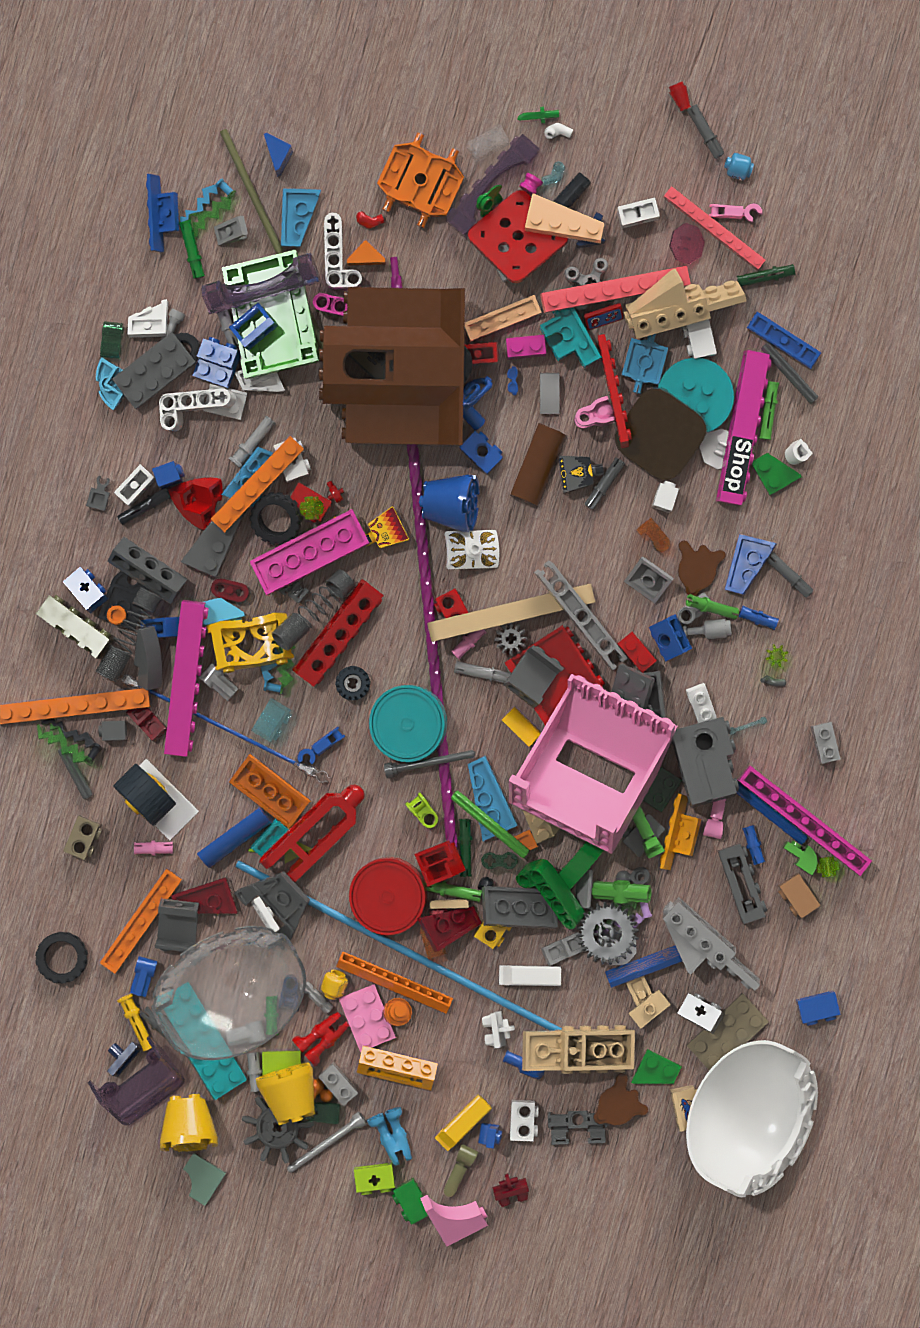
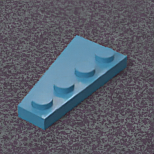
(490, 796)

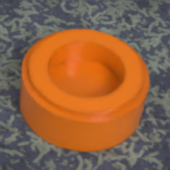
(116, 615)

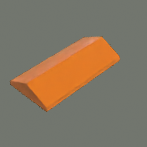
(269, 791)

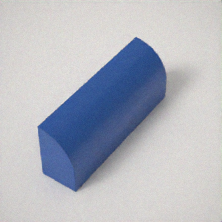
(234, 837)

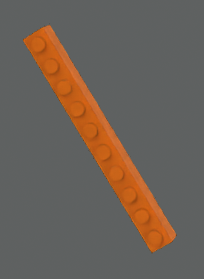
(394, 982)

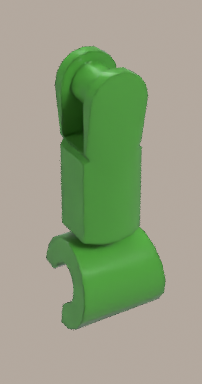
(652, 845)

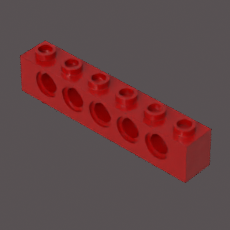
(328, 635)

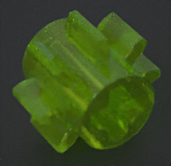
(311, 508)
(771, 657)
(827, 866)

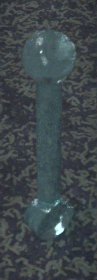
(762, 720)

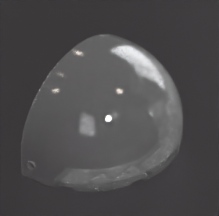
(229, 993)

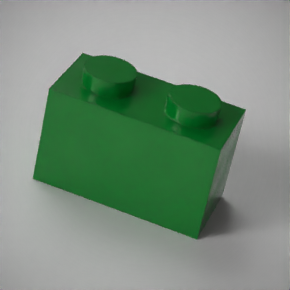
(408, 1196)

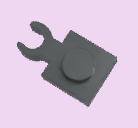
(99, 497)

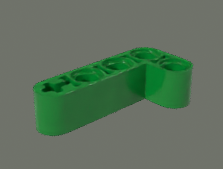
(553, 889)

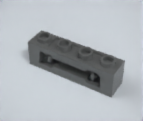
(752, 913)

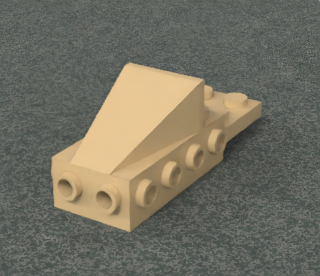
(670, 297)
(579, 1049)

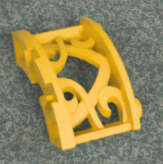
(227, 628)

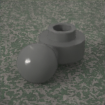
(635, 876)

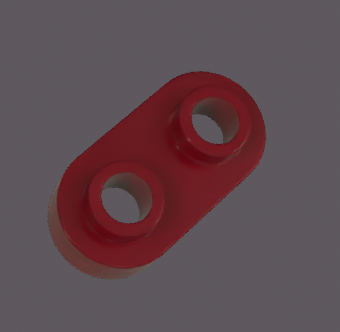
(230, 589)

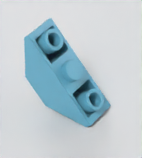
(221, 611)

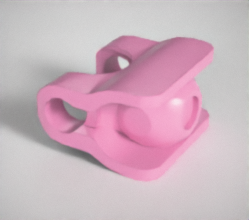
(599, 414)

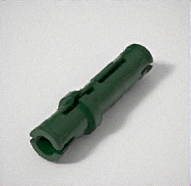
(789, 270)
(465, 845)

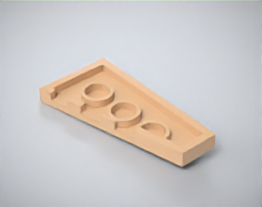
(560, 221)

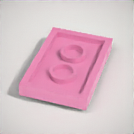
(366, 1017)

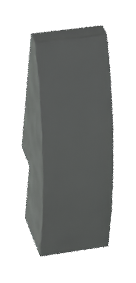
(148, 659)

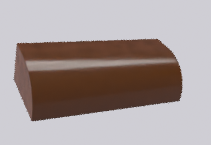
(538, 464)

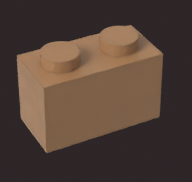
(798, 895)

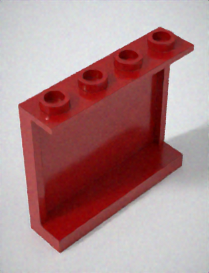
(562, 648)

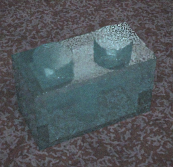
(271, 720)

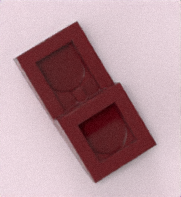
(148, 722)

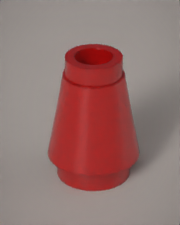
(680, 95)

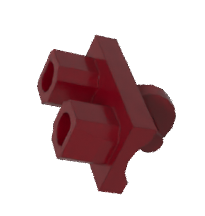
(509, 1188)

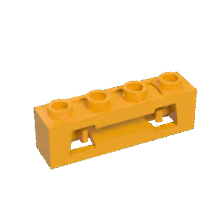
(397, 1068)

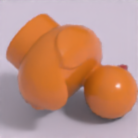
(325, 1094)

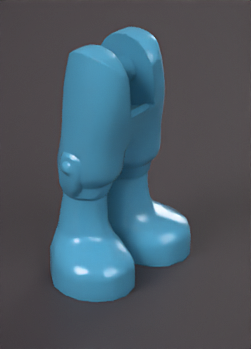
(395, 1141)

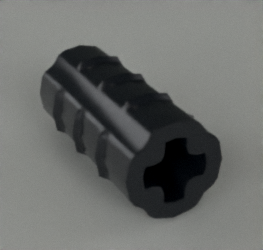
(573, 190)

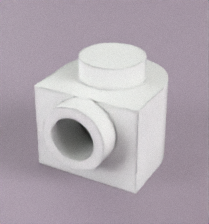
(797, 452)

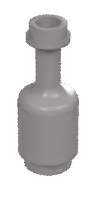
(712, 629)

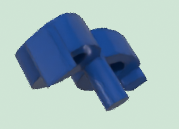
(512, 386)

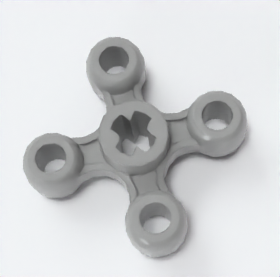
(582, 279)

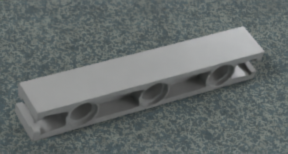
(572, 605)

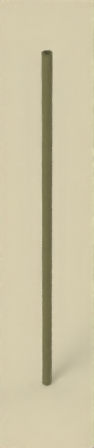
(259, 208)

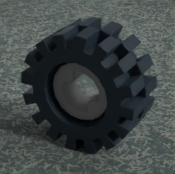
(343, 679)

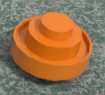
(397, 1012)

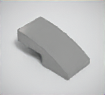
(549, 393)
(562, 949)

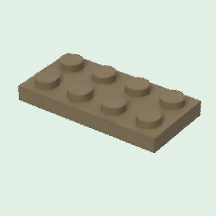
(736, 1028)

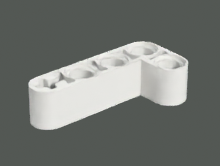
(337, 251)
(197, 397)

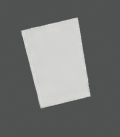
(180, 813)

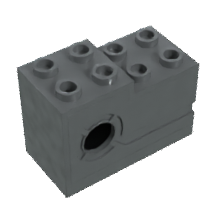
(703, 761)

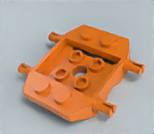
(418, 195)

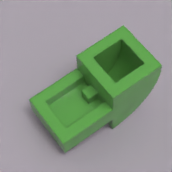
(806, 859)

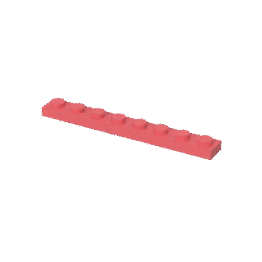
(605, 290)

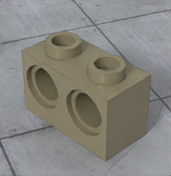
(77, 835)

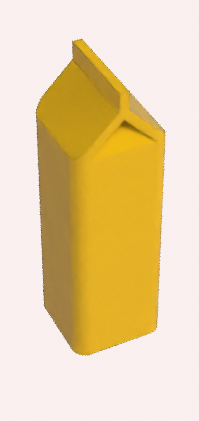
(463, 1122)

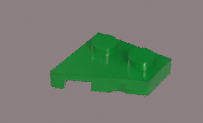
(774, 473)
(656, 1070)

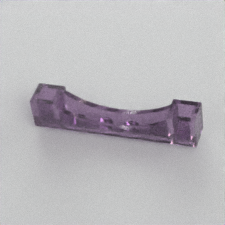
(521, 152)
(223, 296)

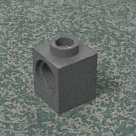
(113, 730)

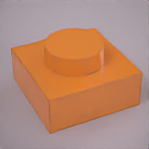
(526, 839)

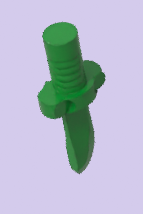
(539, 115)

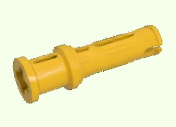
(132, 1013)

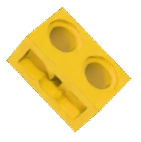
(499, 930)

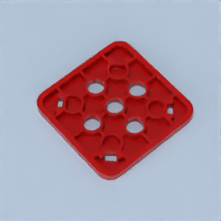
(516, 255)

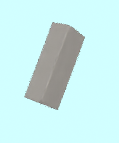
(584, 889)

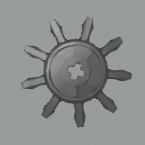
(275, 1139)

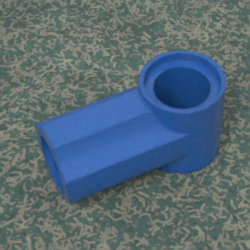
(144, 971)

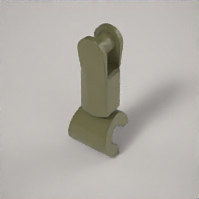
(465, 1158)

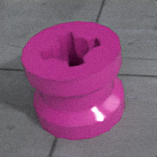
(530, 184)

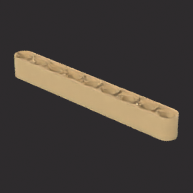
(502, 614)

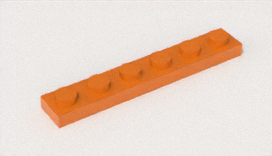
(257, 484)
(140, 921)

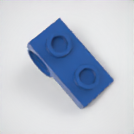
(490, 1135)

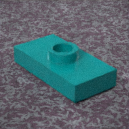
(269, 837)

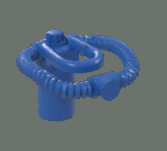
(470, 414)

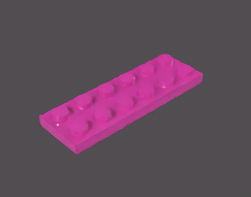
(309, 552)

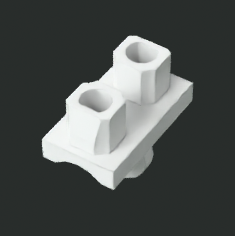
(500, 1029)

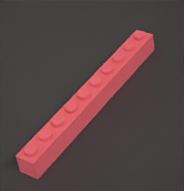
(714, 228)

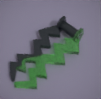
(62, 736)

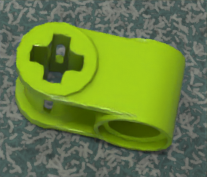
(422, 810)

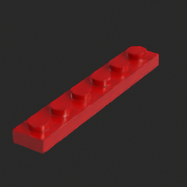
(615, 397)

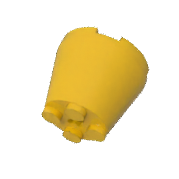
(289, 1092)
(187, 1125)

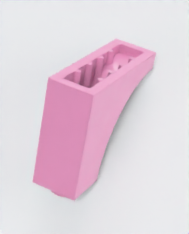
(455, 1222)

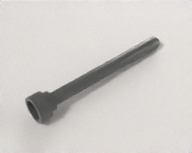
(393, 769)

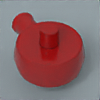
(335, 493)

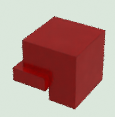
(439, 862)

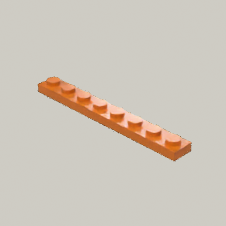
(74, 706)

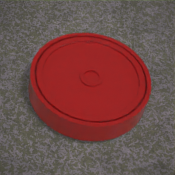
(388, 895)

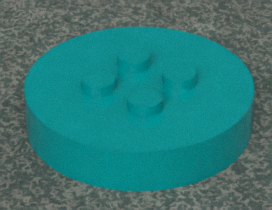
(702, 387)
(408, 723)

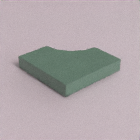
(204, 1178)

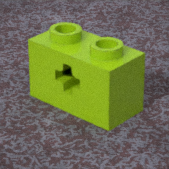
(364, 1173)

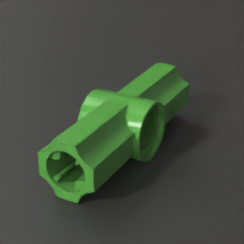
(621, 891)

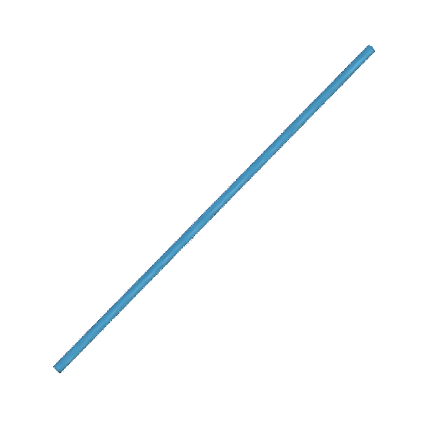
(415, 956)

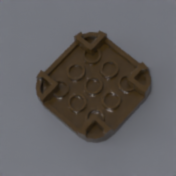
(662, 433)

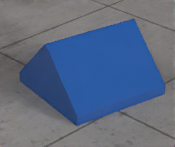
(279, 152)

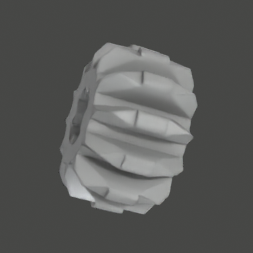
(506, 634)

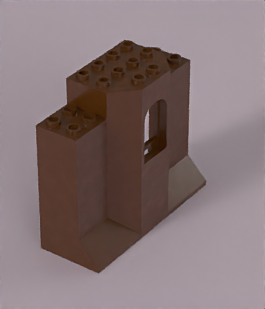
(426, 342)

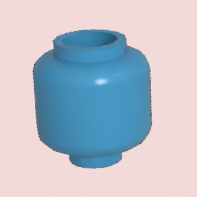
(739, 166)

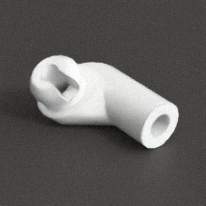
(557, 129)

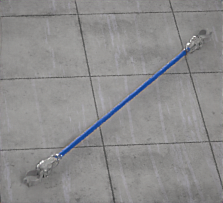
(307, 769)

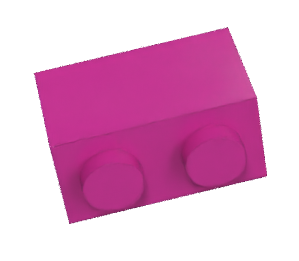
(525, 347)

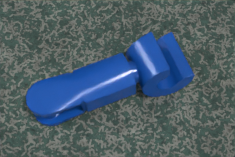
(320, 746)

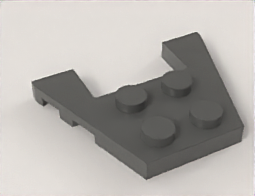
(281, 896)

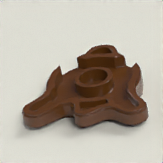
(698, 567)
(618, 1104)

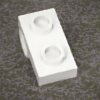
(701, 703)

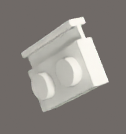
(236, 410)

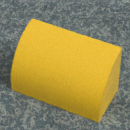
(521, 726)

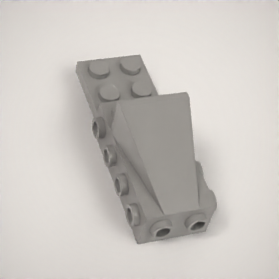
(703, 942)

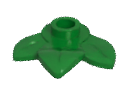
(488, 200)

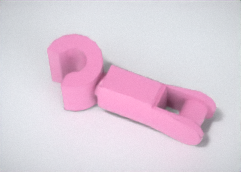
(735, 212)
(713, 826)

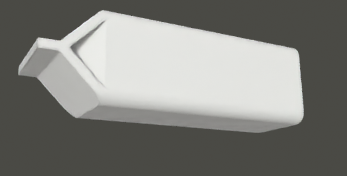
(530, 975)

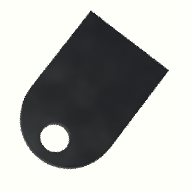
(122, 594)

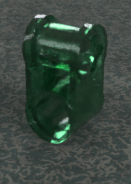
(327, 1113)

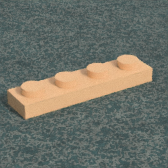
(502, 318)

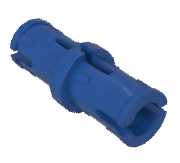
(758, 617)
(753, 844)

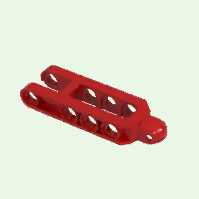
(346, 800)

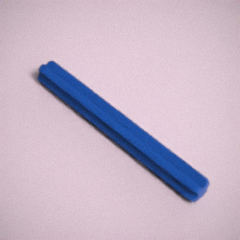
(771, 814)

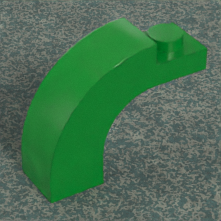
(579, 863)

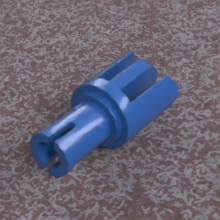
(516, 1061)

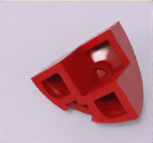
(197, 499)

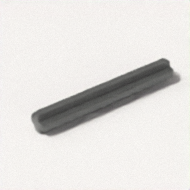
(790, 373)

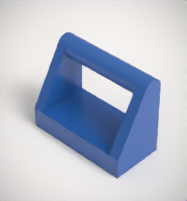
(259, 332)

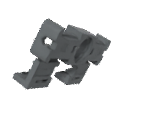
(561, 1122)

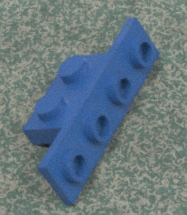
(162, 212)

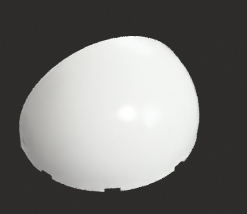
(751, 1117)

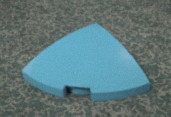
(108, 389)

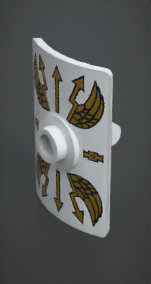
(472, 549)

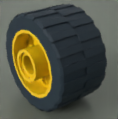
(144, 794)

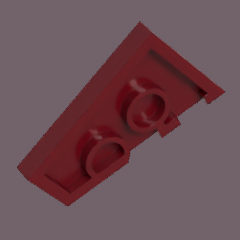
(212, 897)
(448, 926)

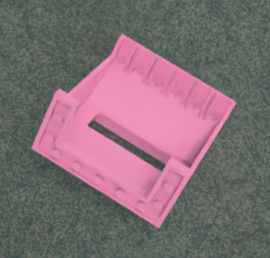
(610, 729)

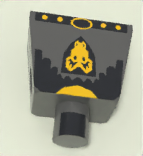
(577, 472)

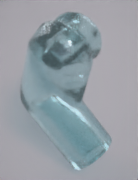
(556, 174)

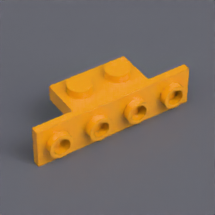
(681, 835)

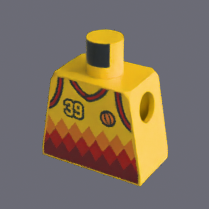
(386, 530)

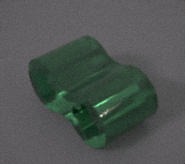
(111, 340)
(499, 860)

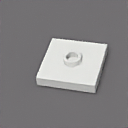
(265, 913)

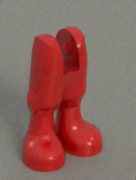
(326, 1033)

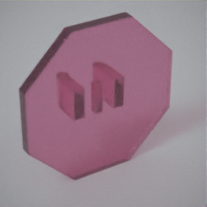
(686, 243)

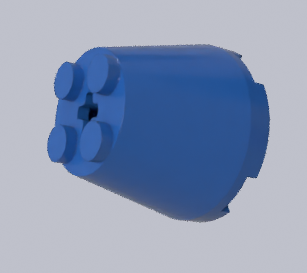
(451, 502)

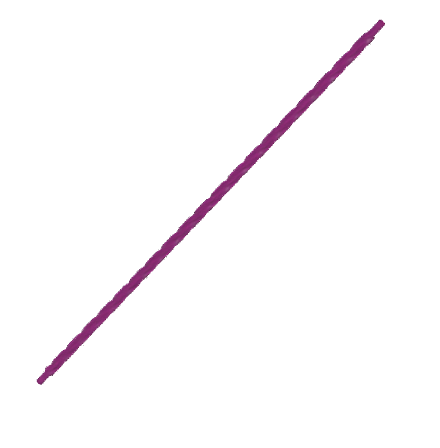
(428, 609)

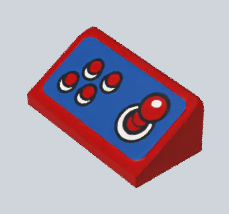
(603, 316)

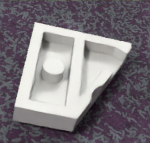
(267, 383)

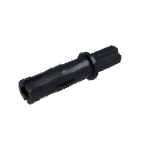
(145, 505)

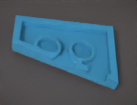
(296, 214)
(254, 462)

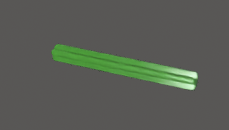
(490, 824)

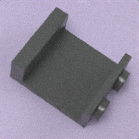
(533, 675)
(177, 925)

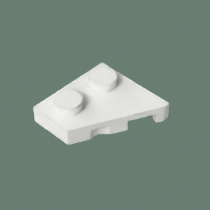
(149, 322)

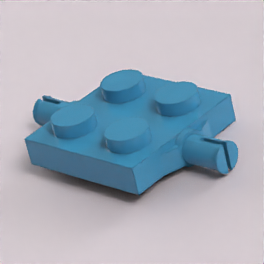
(644, 362)

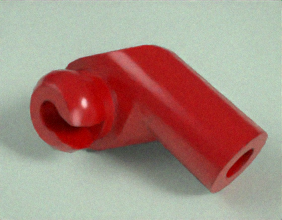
(369, 222)

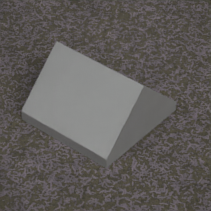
(648, 579)

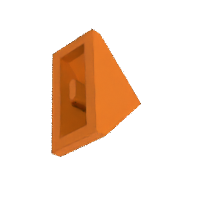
(365, 255)

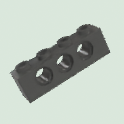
(147, 570)

